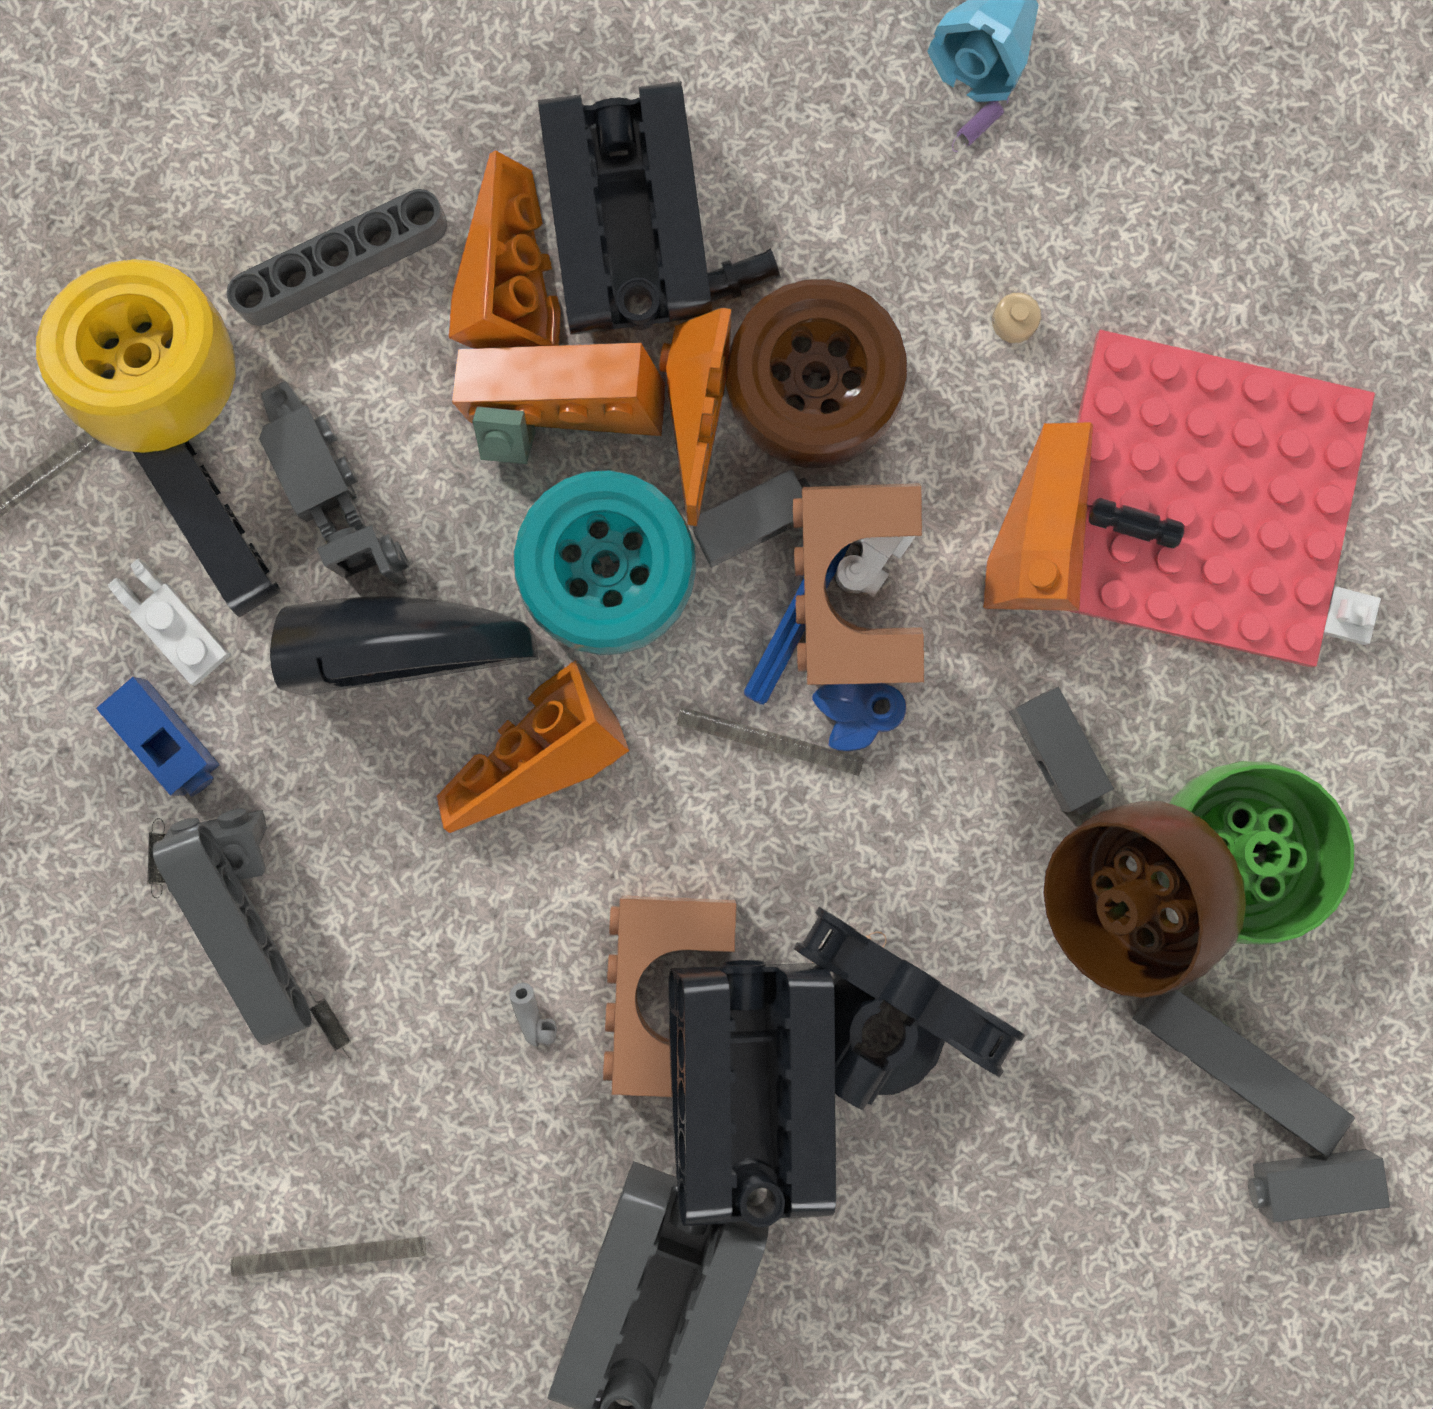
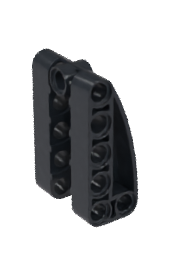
(625, 218)
(753, 1091)

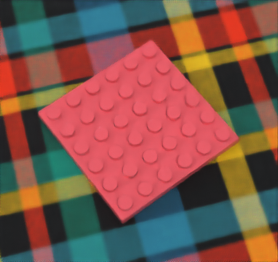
(1251, 468)

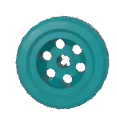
(564, 519)

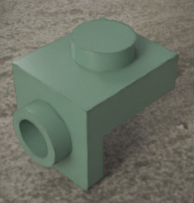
(503, 435)

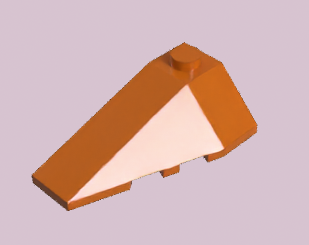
(500, 278)
(696, 391)
(1043, 534)
(554, 746)

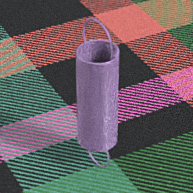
(981, 121)

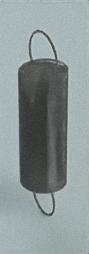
(154, 875)
(330, 1025)

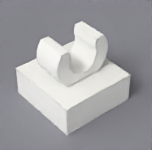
(1351, 615)

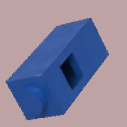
(159, 738)

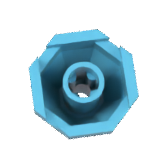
(985, 46)

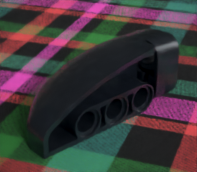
(398, 638)

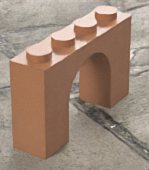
(835, 647)
(646, 931)

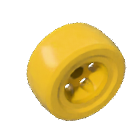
(156, 391)

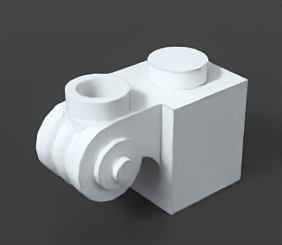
(865, 572)

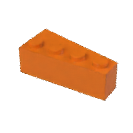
(565, 386)

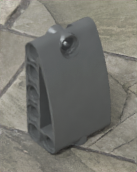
(657, 1304)

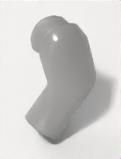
(528, 1016)

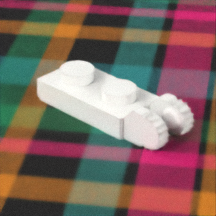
(172, 625)

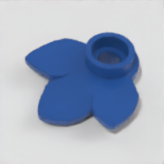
(854, 714)

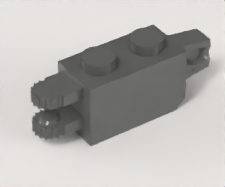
(306, 462)

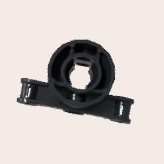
(934, 1013)

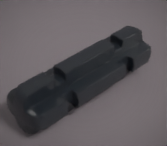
(1136, 523)

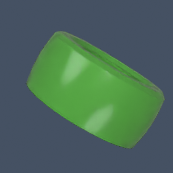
(1306, 859)

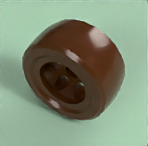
(823, 314)
(1116, 918)

